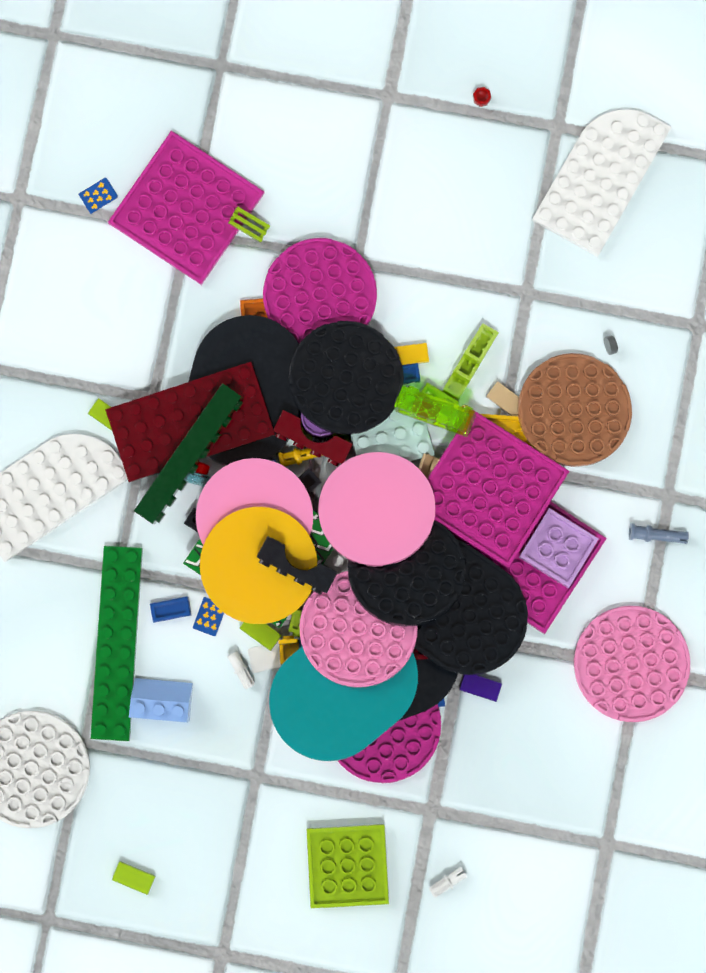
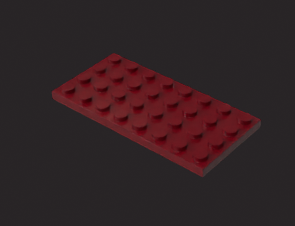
(156, 424)

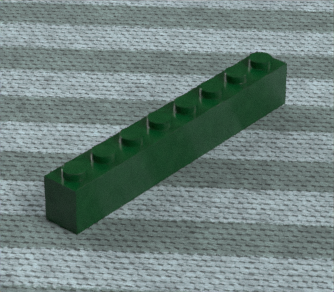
(188, 454)

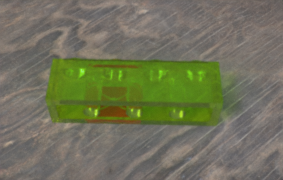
(435, 411)

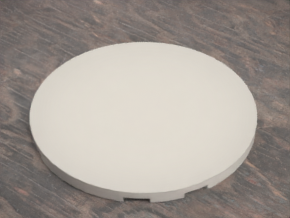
(40, 769)

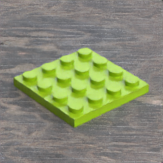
(347, 866)

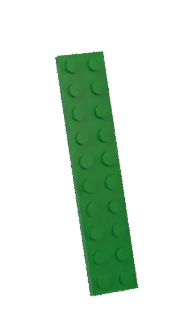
(116, 643)

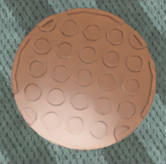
(574, 410)

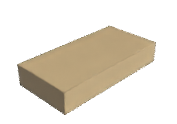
(504, 399)

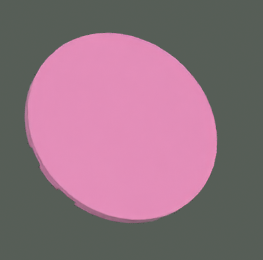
(252, 484)
(376, 509)
(349, 642)
(631, 663)

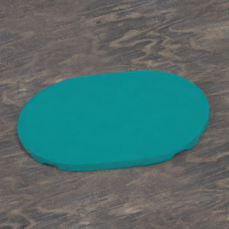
(334, 719)

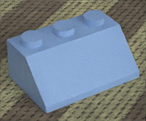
(161, 700)

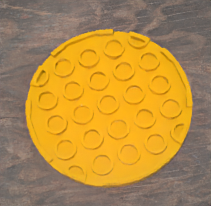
(238, 580)

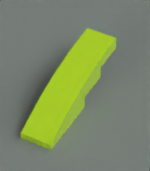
(470, 361)

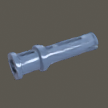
(649, 533)

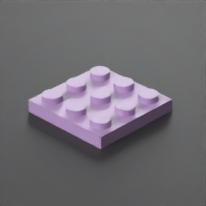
(558, 548)

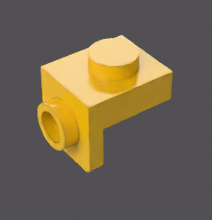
(287, 647)

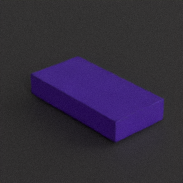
(481, 687)

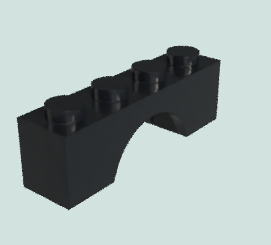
(318, 577)

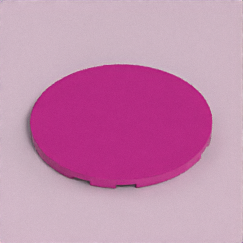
(319, 285)
(399, 750)

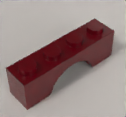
(290, 427)

